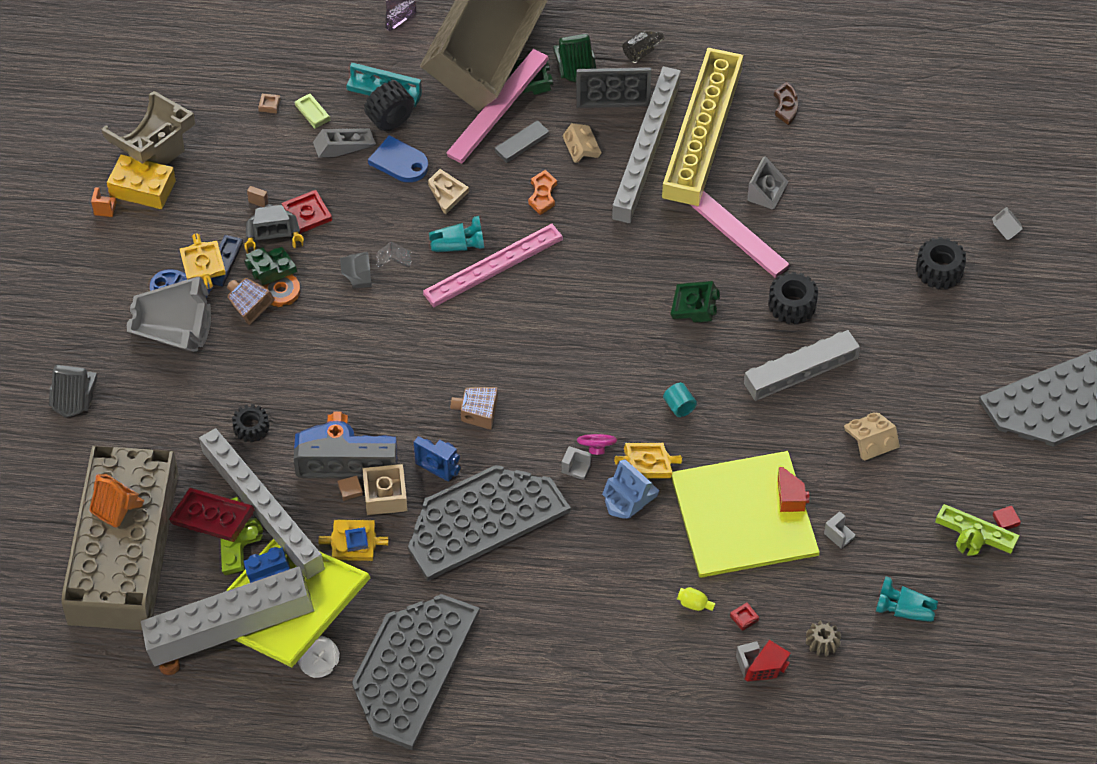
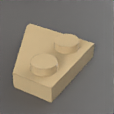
(447, 190)

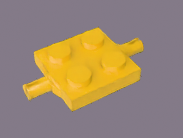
(202, 260)
(649, 459)
(339, 543)

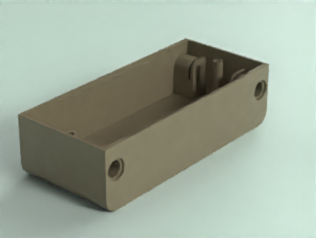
(480, 46)
(118, 569)

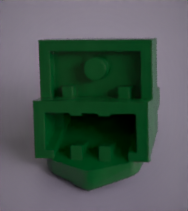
(574, 54)

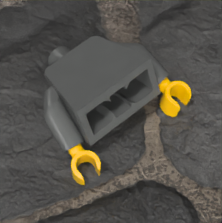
(272, 223)

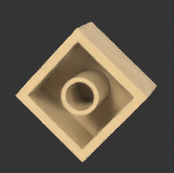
(384, 489)

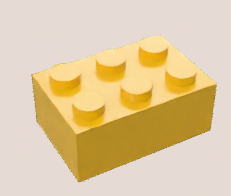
(141, 183)

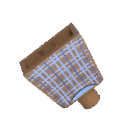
(249, 298)
(477, 406)

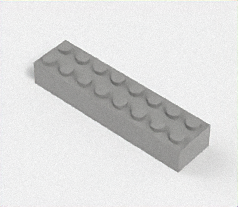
(226, 616)

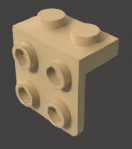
(874, 435)

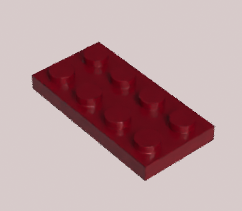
(212, 514)

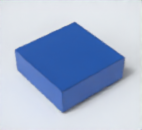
(356, 539)

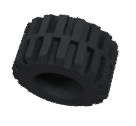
(389, 106)
(944, 251)
(793, 310)

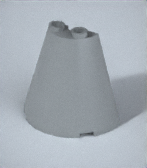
(173, 315)

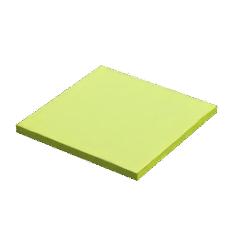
(737, 517)
(329, 594)

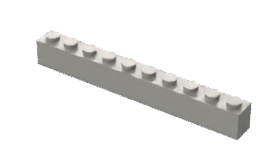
(646, 145)
(266, 507)

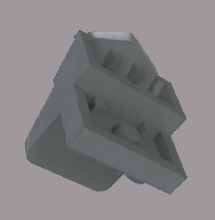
(71, 390)

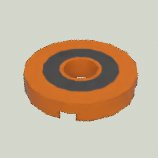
(288, 296)

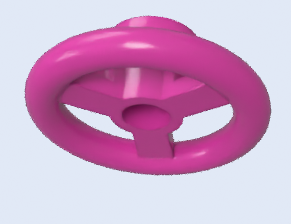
(597, 442)

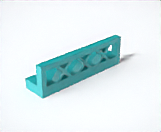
(368, 82)

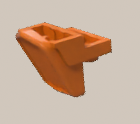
(112, 500)

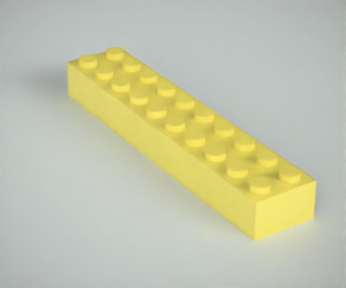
(702, 127)

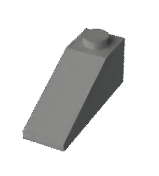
(342, 141)

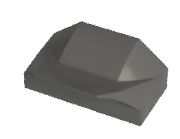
(357, 269)

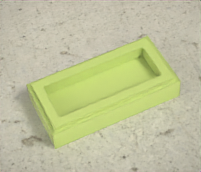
(312, 111)

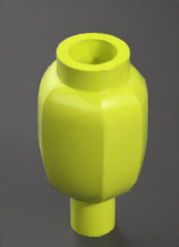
(694, 599)

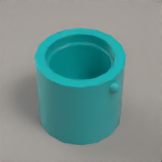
(680, 399)

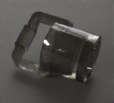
(641, 45)

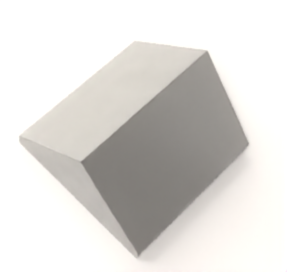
(766, 185)

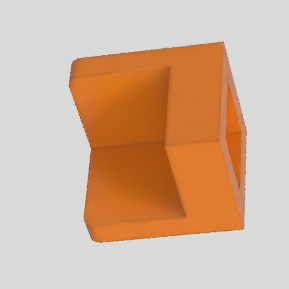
(103, 205)

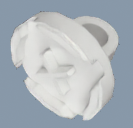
(320, 658)

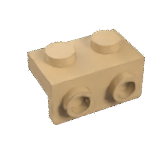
(581, 142)

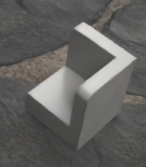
(1007, 223)
(576, 463)
(838, 531)
(746, 655)

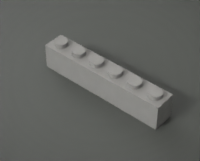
(801, 365)

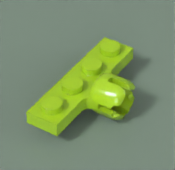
(975, 531)
(232, 552)

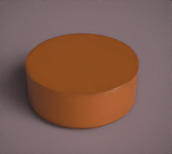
(170, 667)

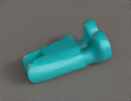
(457, 237)
(909, 603)

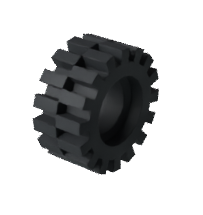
(248, 414)

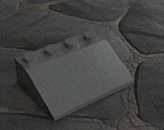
(613, 87)

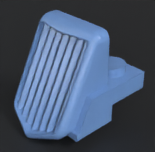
(628, 491)

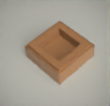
(269, 103)
(257, 196)
(350, 488)

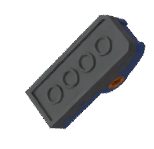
(336, 452)

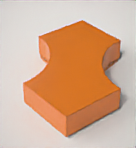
(541, 199)

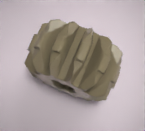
(823, 638)

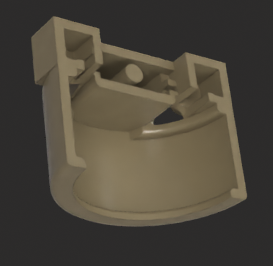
(158, 134)

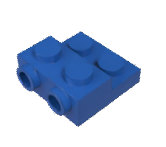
(438, 458)
(267, 564)

